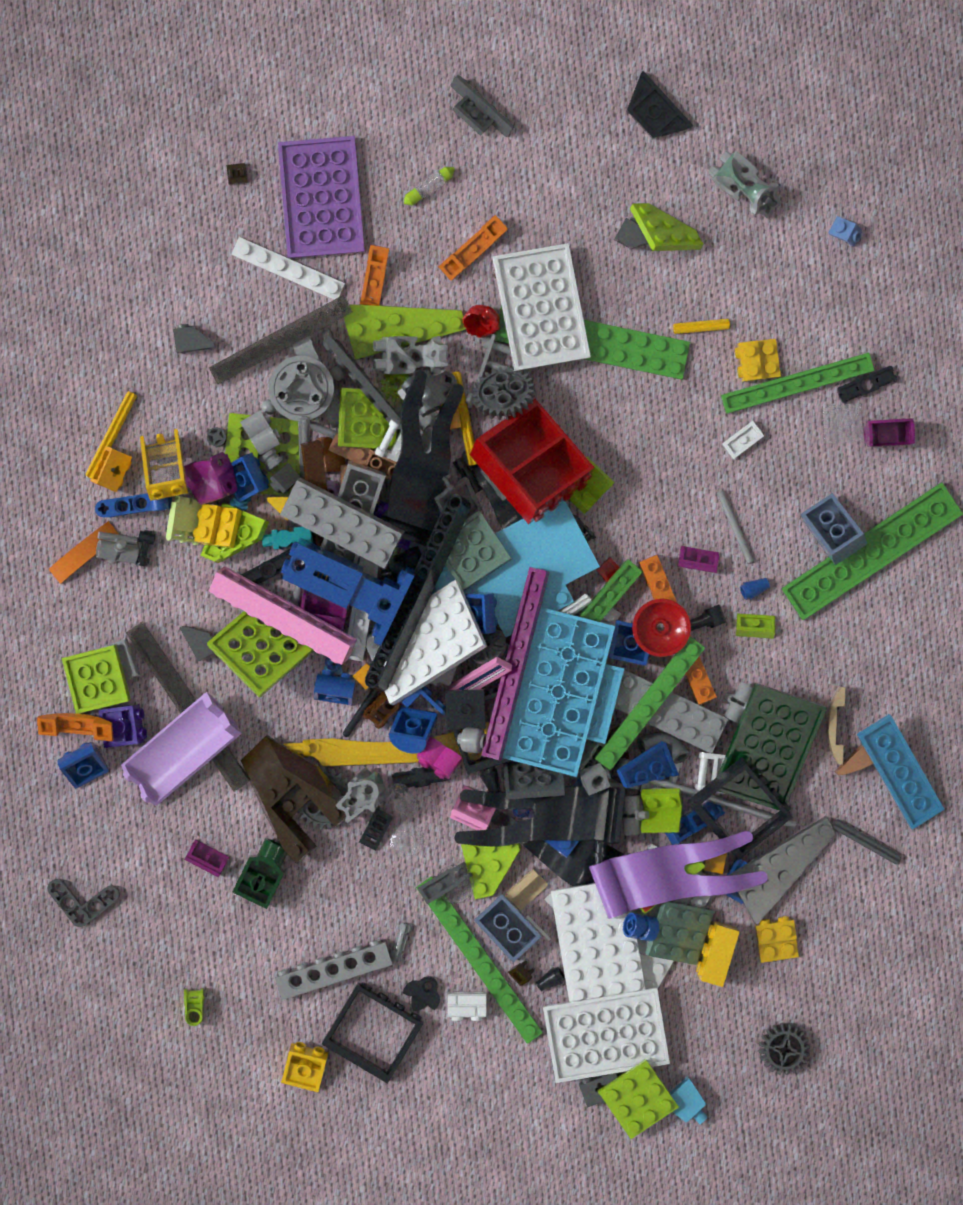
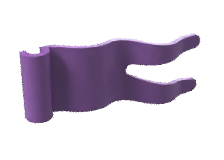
(660, 876)

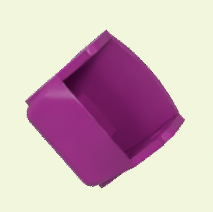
(889, 432)
(210, 480)
(324, 609)

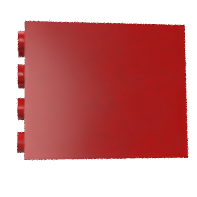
(532, 462)

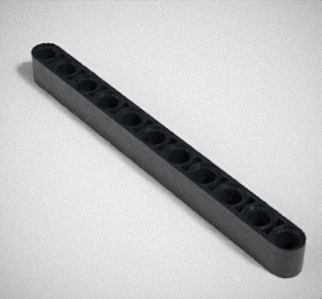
(425, 586)

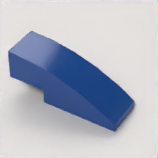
(693, 823)

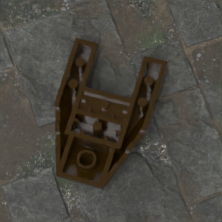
(284, 786)

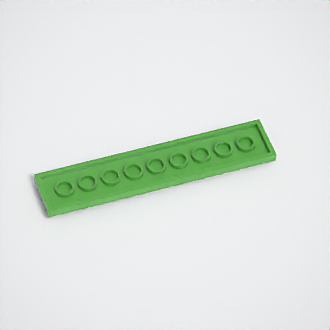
(628, 348)
(884, 544)

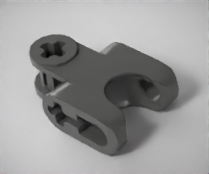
(435, 391)

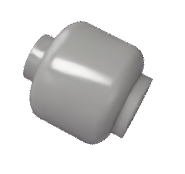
(471, 740)

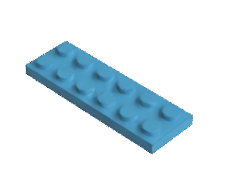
(900, 771)

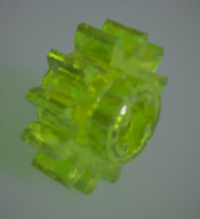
(390, 388)

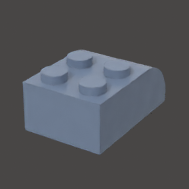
(834, 529)
(508, 927)

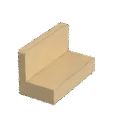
(526, 889)

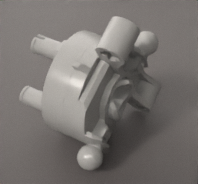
(304, 386)

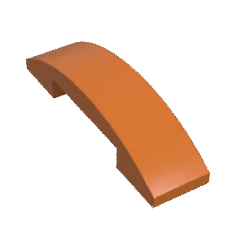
(473, 248)
(374, 275)
(79, 554)
(76, 724)

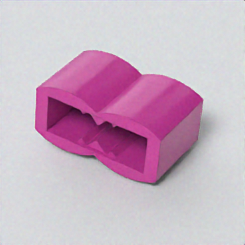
(439, 758)

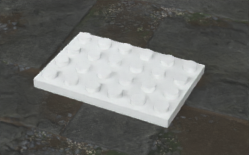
(541, 307)
(440, 642)
(594, 948)
(605, 1034)

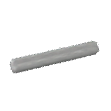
(304, 437)

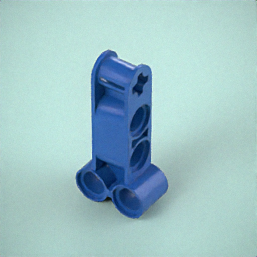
(133, 505)

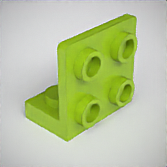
(593, 491)
(664, 810)

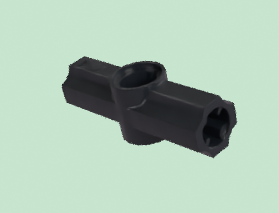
(257, 573)
(417, 777)

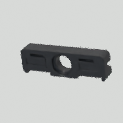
(879, 378)

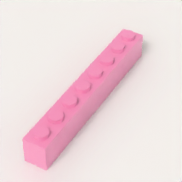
(282, 615)

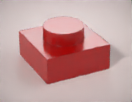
(607, 569)

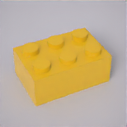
(717, 953)

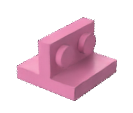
(472, 814)

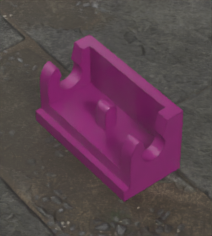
(698, 559)
(206, 858)

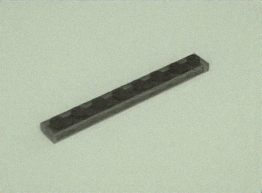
(281, 339)

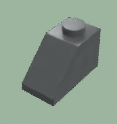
(189, 339)
(197, 641)

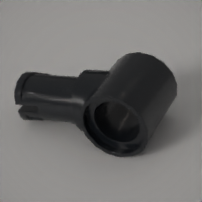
(710, 617)

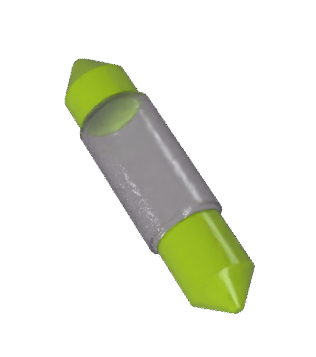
(429, 185)

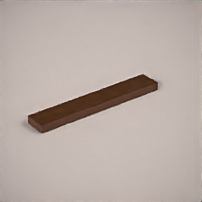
(314, 471)

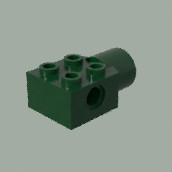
(262, 874)

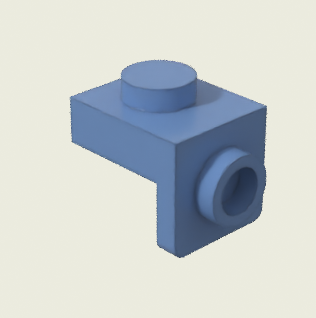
(846, 231)

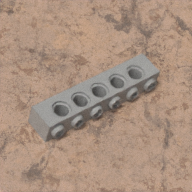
(289, 989)

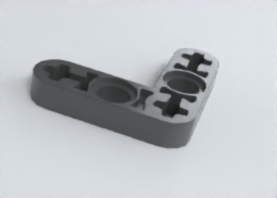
(84, 909)

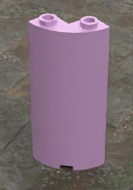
(180, 749)

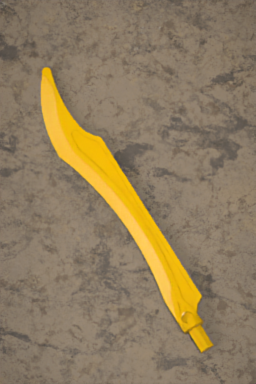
(346, 752)

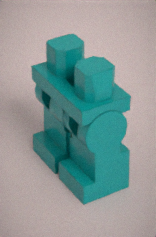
(285, 538)

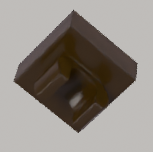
(237, 173)
(520, 974)

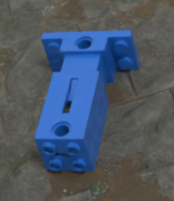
(346, 583)

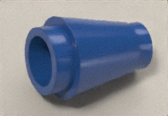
(754, 588)

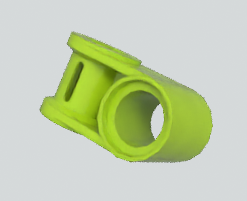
(194, 1004)

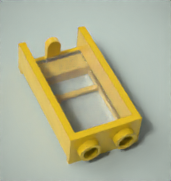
(164, 467)

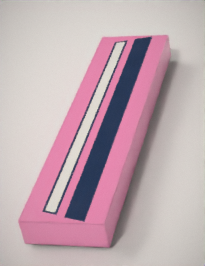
(482, 676)

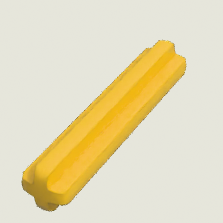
(701, 326)

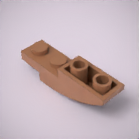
(364, 457)

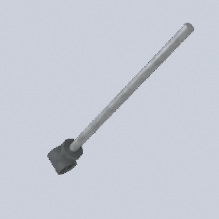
(713, 799)

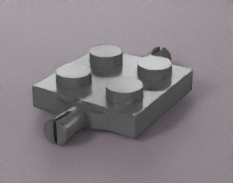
(462, 488)

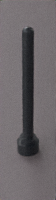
(358, 715)

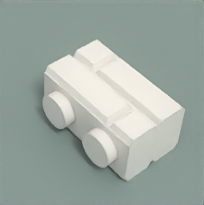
(466, 1005)

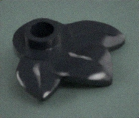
(420, 995)

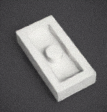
(742, 439)

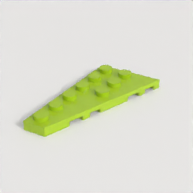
(374, 322)

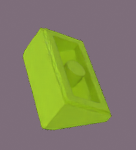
(755, 626)

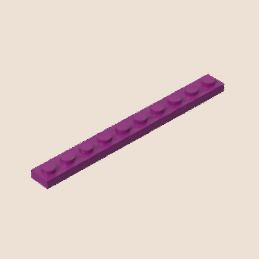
(517, 657)

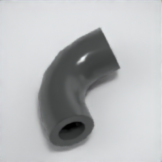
(676, 748)

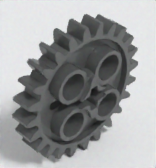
(503, 393)
(317, 817)

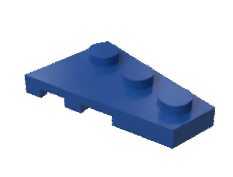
(649, 766)

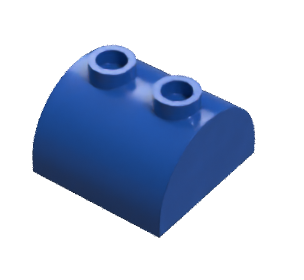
(249, 477)
(483, 609)
(624, 646)
(334, 688)
(412, 729)
(83, 765)

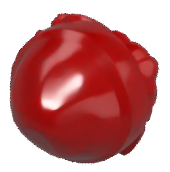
(481, 321)

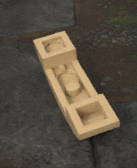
(837, 700)

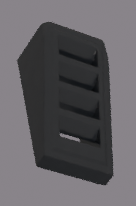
(383, 815)

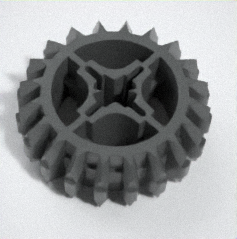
(785, 1040)

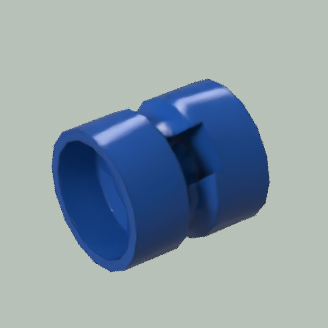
(641, 927)

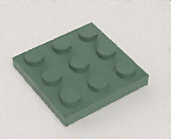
(476, 552)
(680, 932)

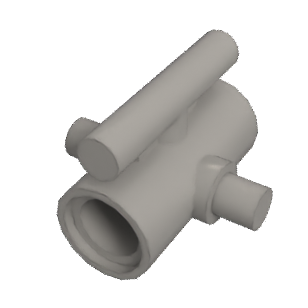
(117, 548)
(737, 702)
(633, 814)

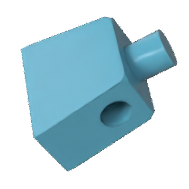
(689, 1101)

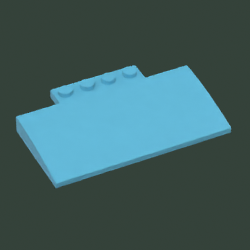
(548, 545)
(564, 693)

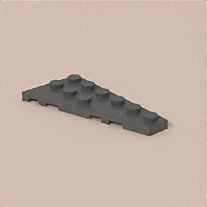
(357, 374)
(783, 867)

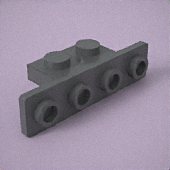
(477, 110)

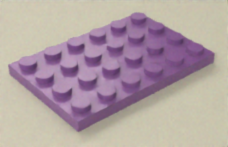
(321, 197)

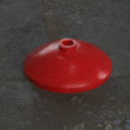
(675, 631)

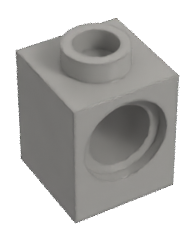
(587, 777)

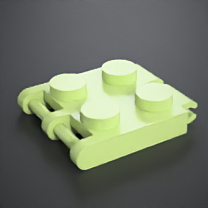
(183, 519)

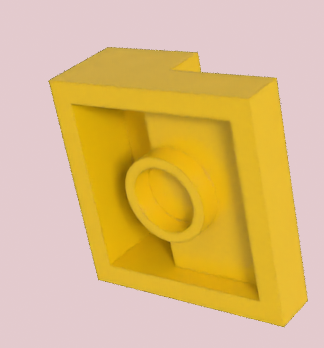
(757, 360)
(217, 526)
(776, 939)
(304, 1066)

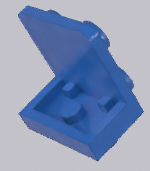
(426, 693)

